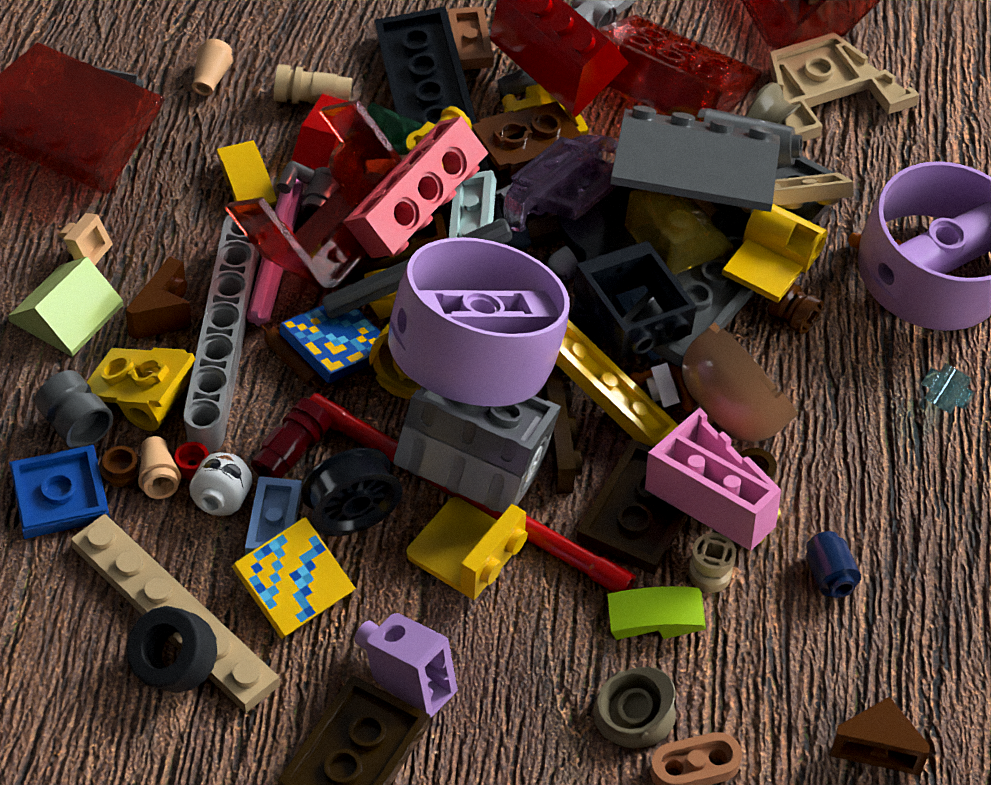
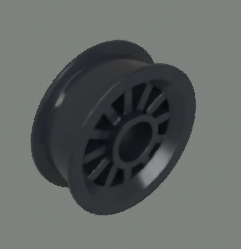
(351, 491)

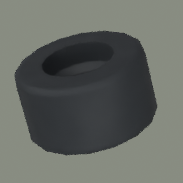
(147, 643)

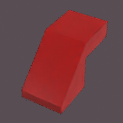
(315, 137)

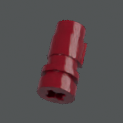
(288, 443)

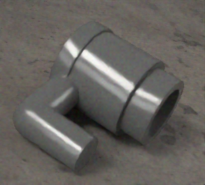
(319, 189)

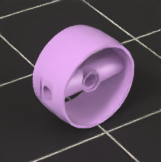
(912, 275)
(478, 321)

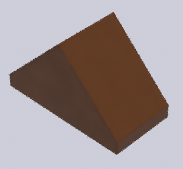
(882, 739)

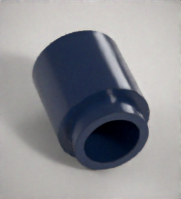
(832, 564)

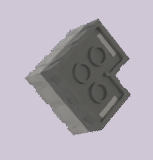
(474, 448)

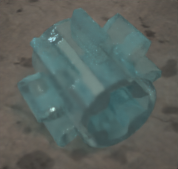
(948, 388)

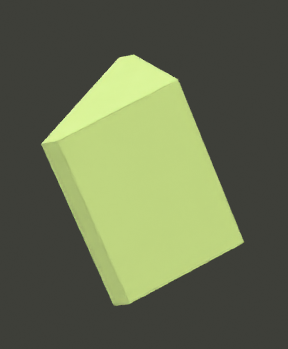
(68, 306)

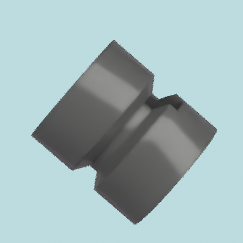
(73, 409)

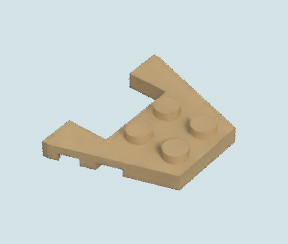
(826, 71)

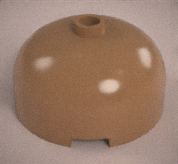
(733, 388)

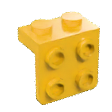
(468, 545)

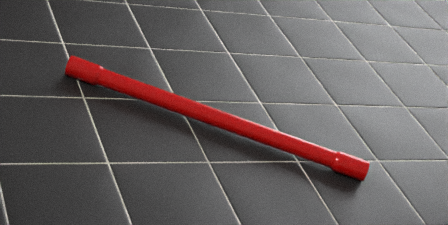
(596, 567)

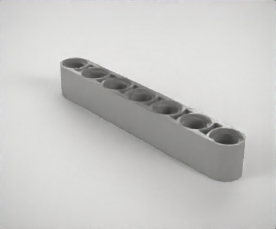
(221, 338)

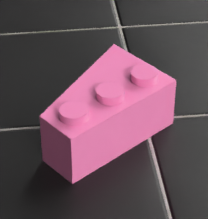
(712, 482)

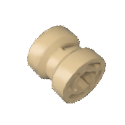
(712, 562)

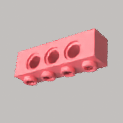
(374, 220)

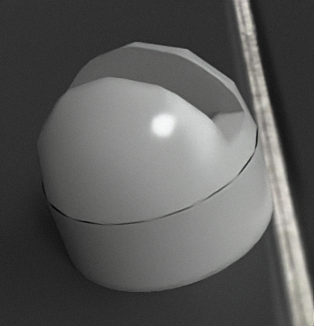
(563, 263)

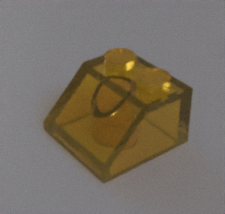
(675, 229)

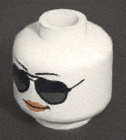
(222, 482)

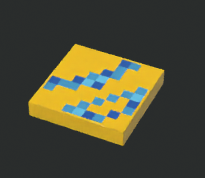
(293, 577)

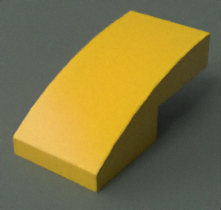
(246, 172)

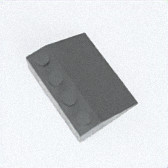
(697, 158)

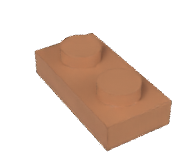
(471, 37)

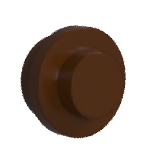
(120, 466)

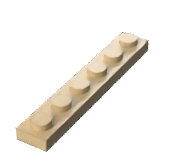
(150, 586)

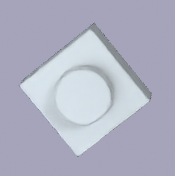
(663, 386)

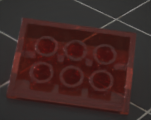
(675, 70)
(73, 116)

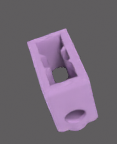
(409, 661)

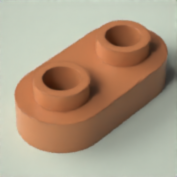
(693, 761)

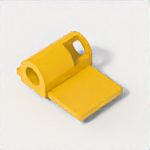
(775, 252)
(143, 382)

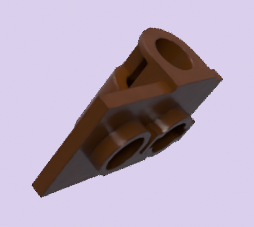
(521, 136)

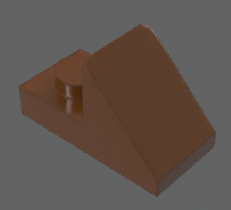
(160, 303)

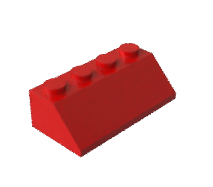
(557, 49)

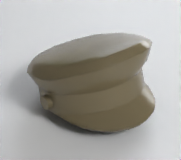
(771, 105)
(636, 707)

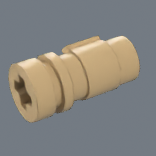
(308, 85)

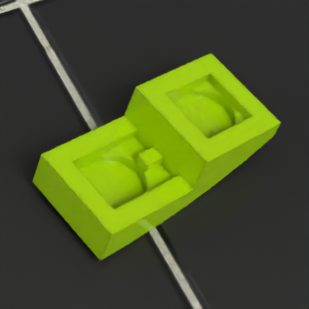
(662, 609)

